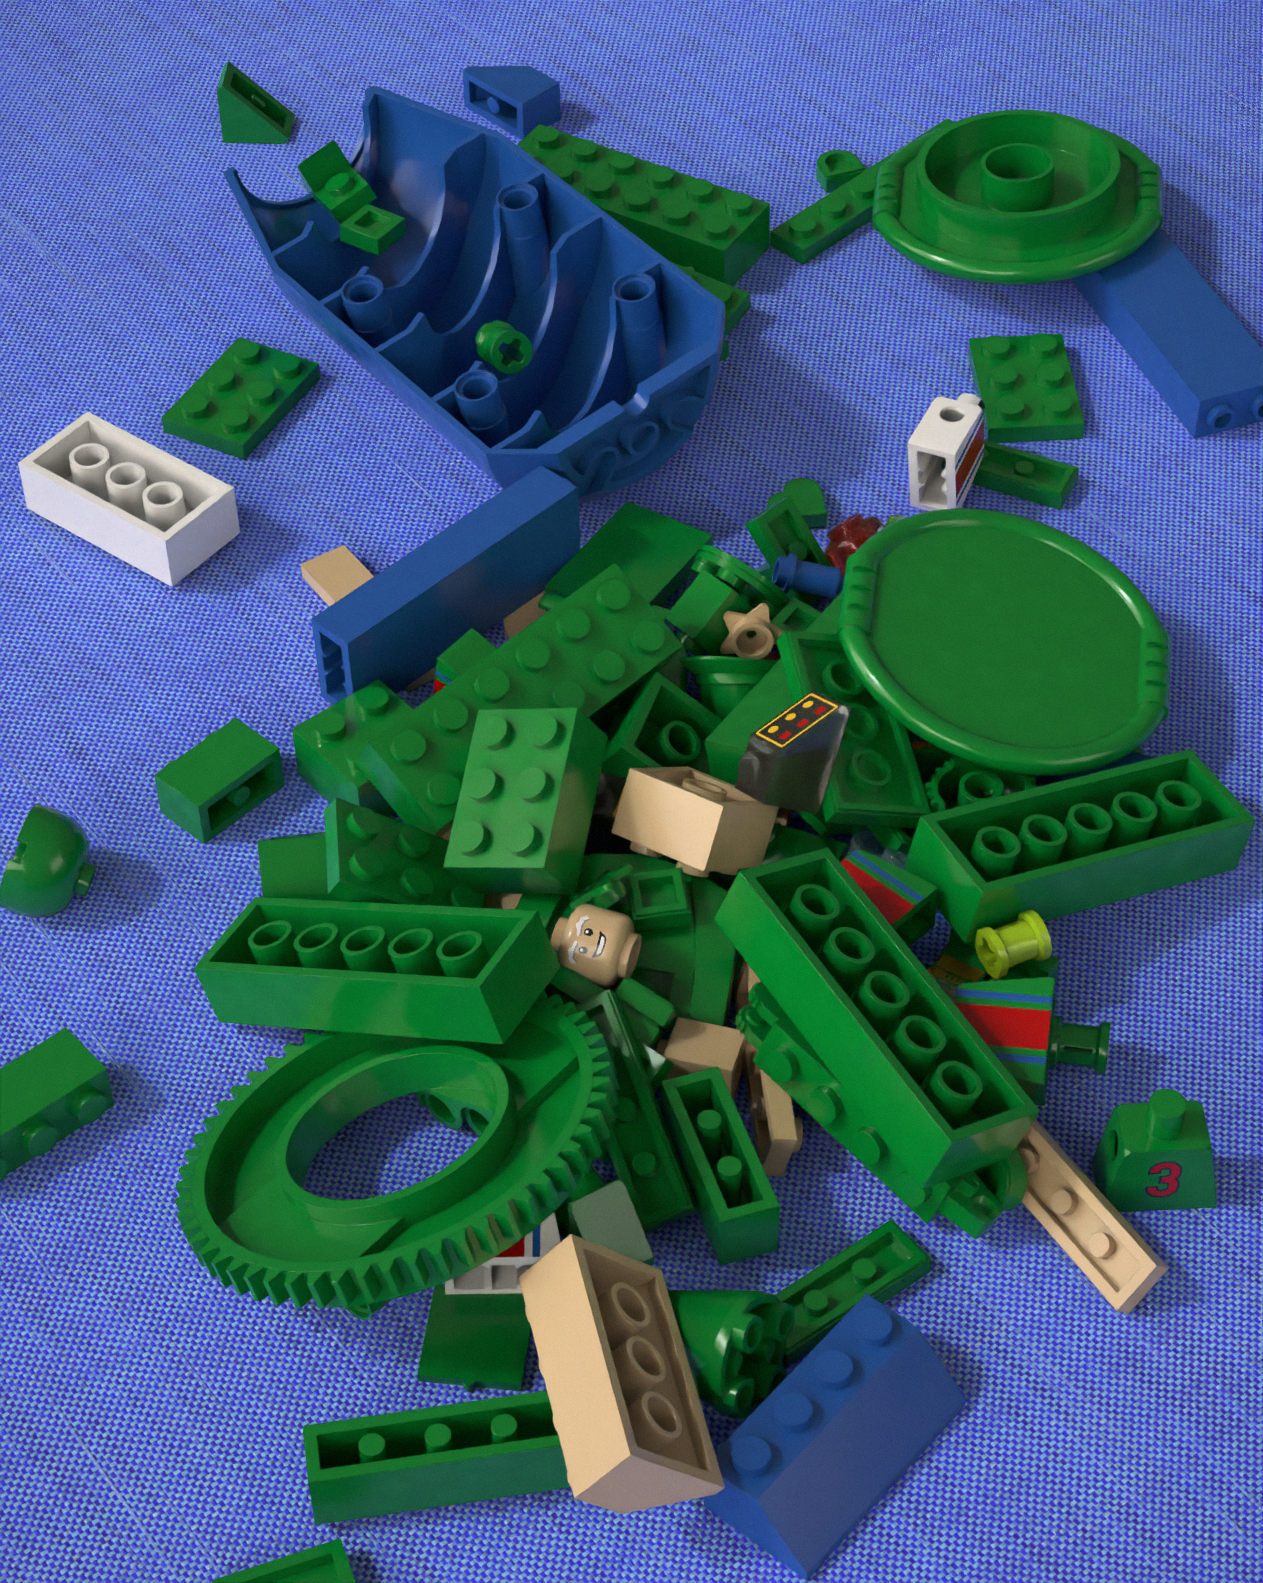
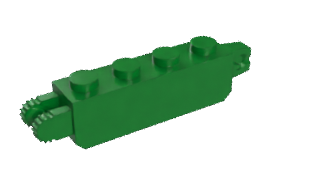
(804, 1076)

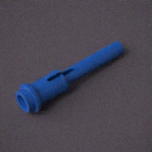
(807, 577)

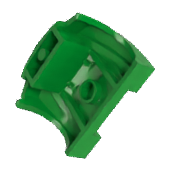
(681, 963)

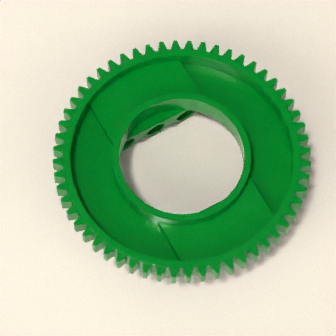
(532, 1101)

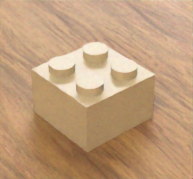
(693, 820)

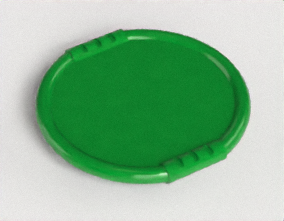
(1018, 198)
(1005, 641)

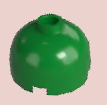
(47, 865)

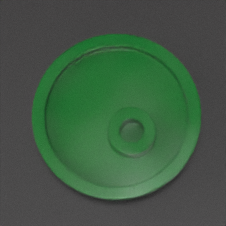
(741, 578)

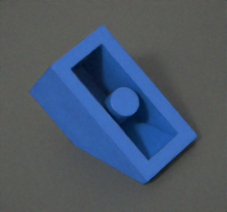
(512, 97)

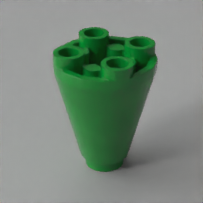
(734, 1345)

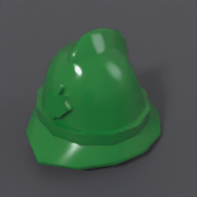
(725, 679)

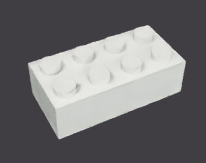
(130, 498)

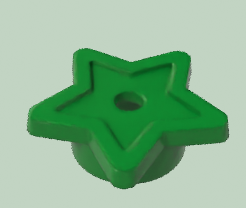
(604, 890)

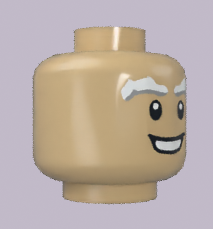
(597, 944)

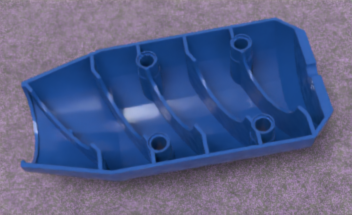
(492, 235)

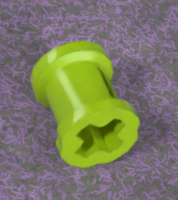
(1013, 943)

